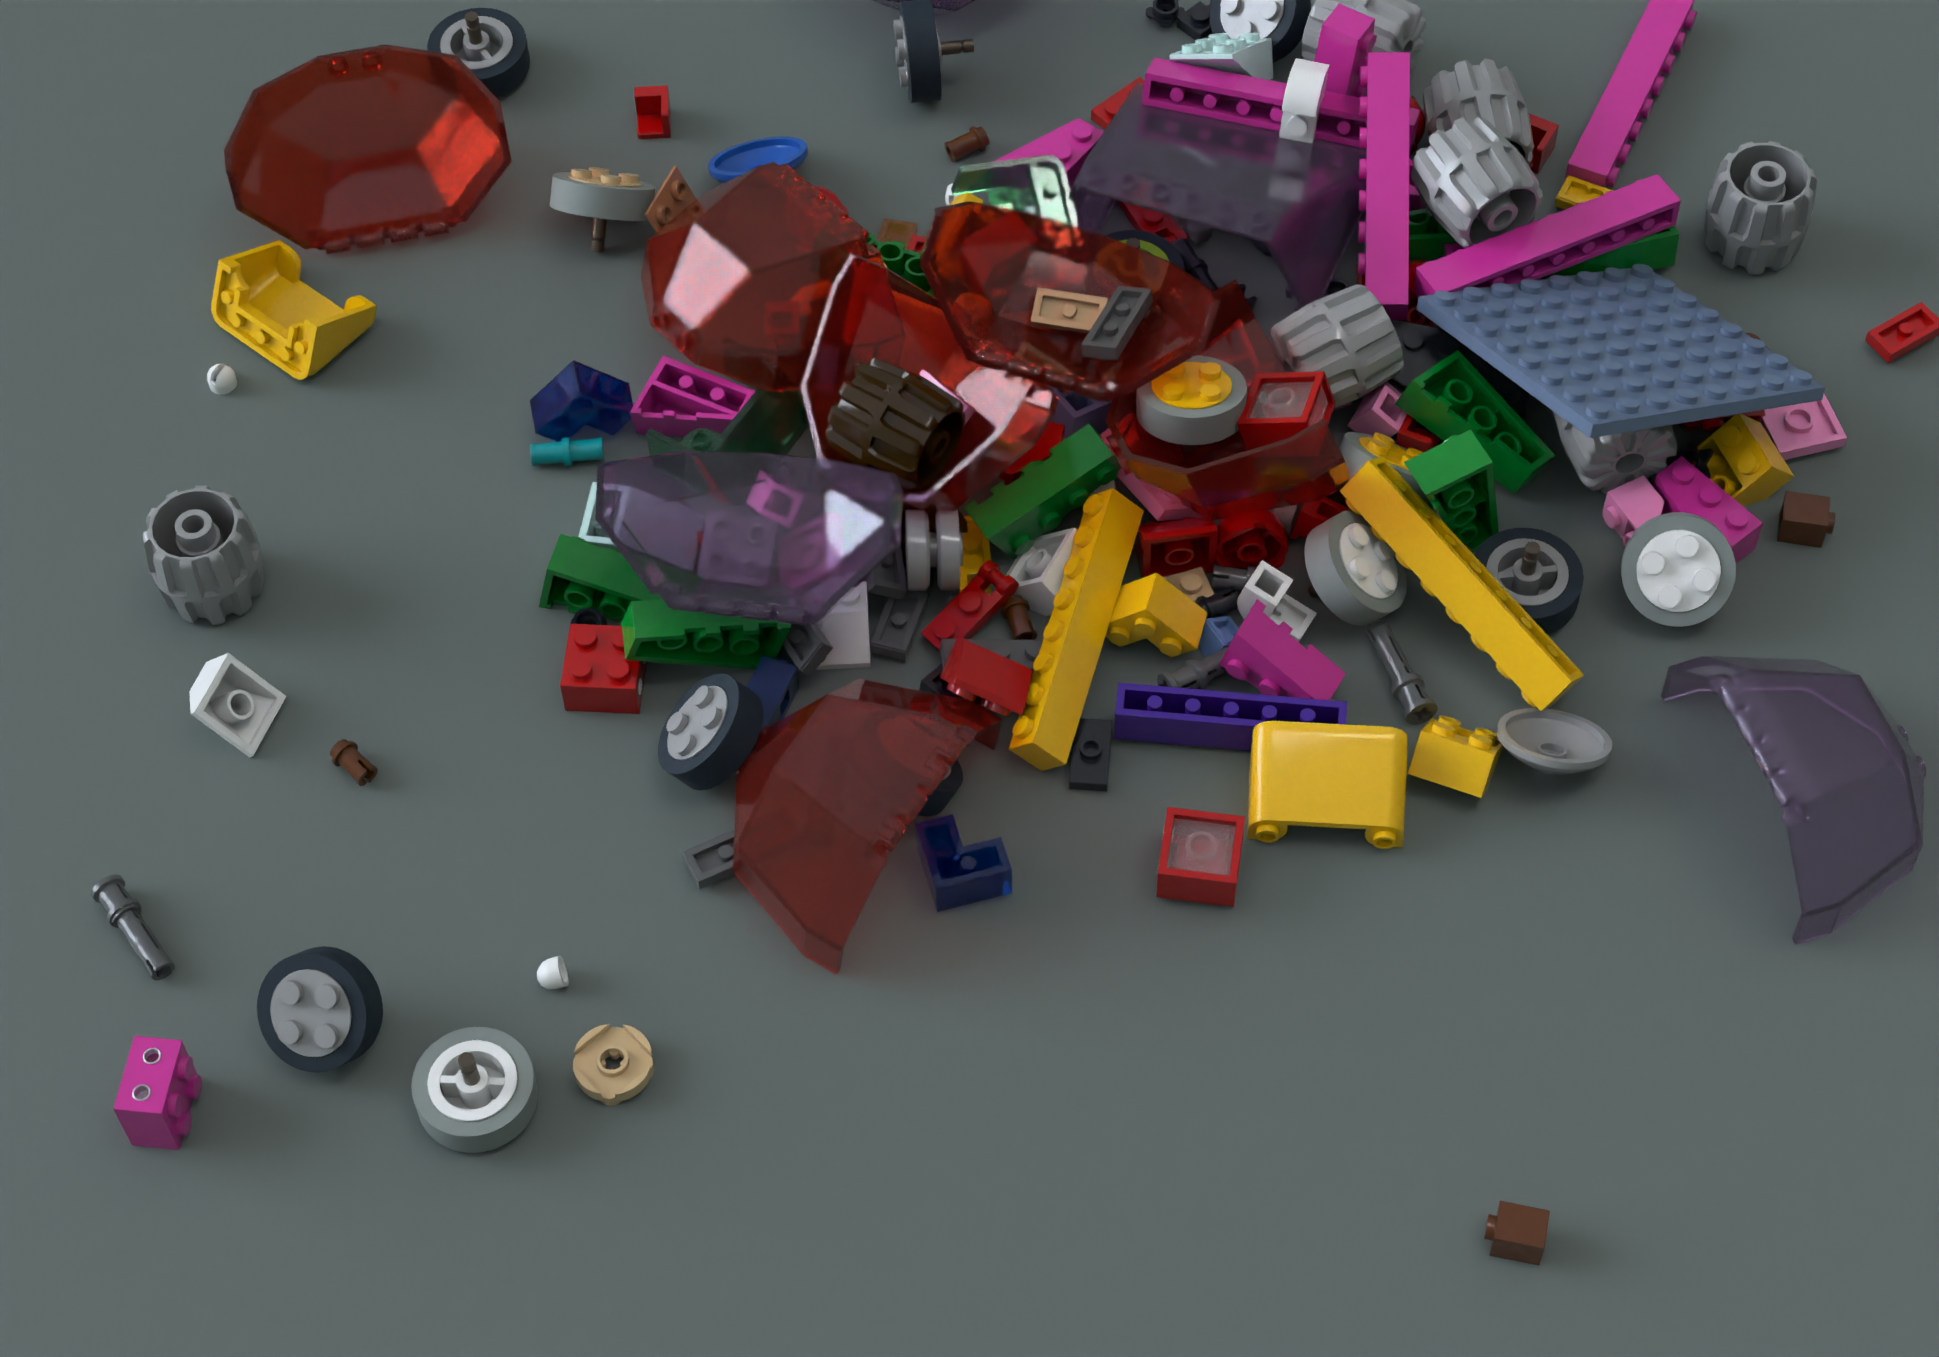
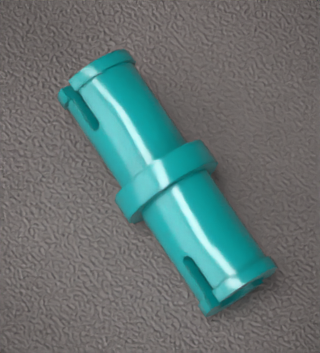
(566, 451)

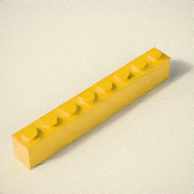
(1461, 584)
(1076, 630)

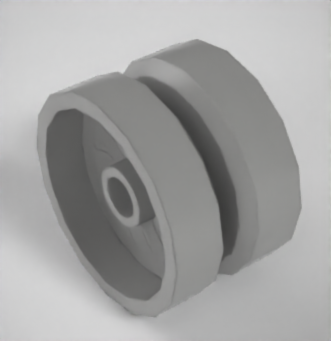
(933, 549)

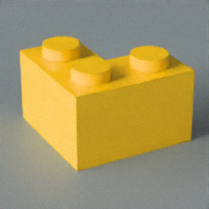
(1156, 612)

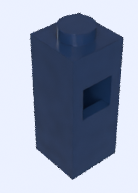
(776, 685)

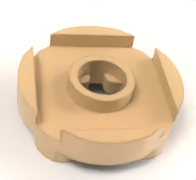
(616, 1084)

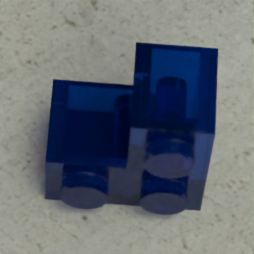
(579, 398)
(960, 872)

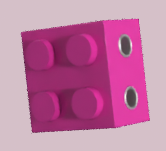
(157, 1093)

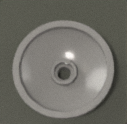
(1554, 740)

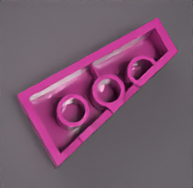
(1345, 46)

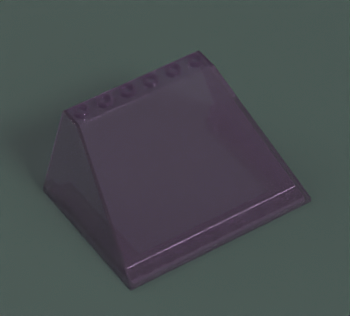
(1231, 179)

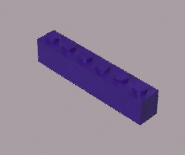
(1210, 716)

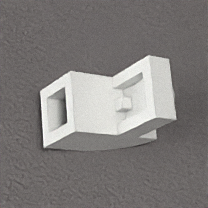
(1303, 100)
(1269, 587)

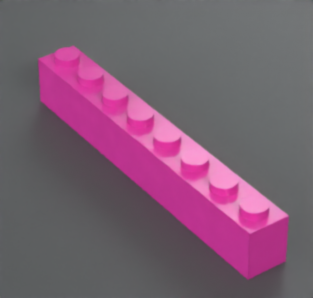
(1631, 92)
(1249, 100)
(1386, 179)
(1556, 240)

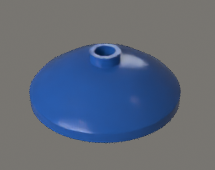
(756, 153)

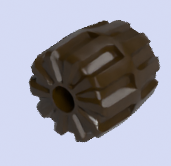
(896, 423)

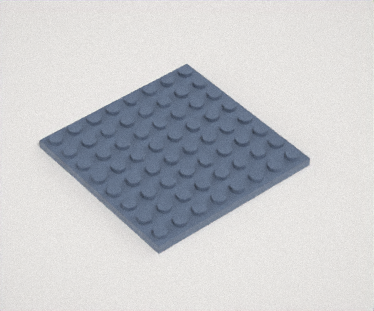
(1619, 350)

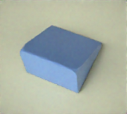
(1216, 634)

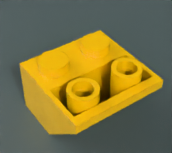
(1745, 461)
(1456, 756)

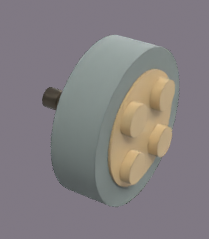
(602, 197)

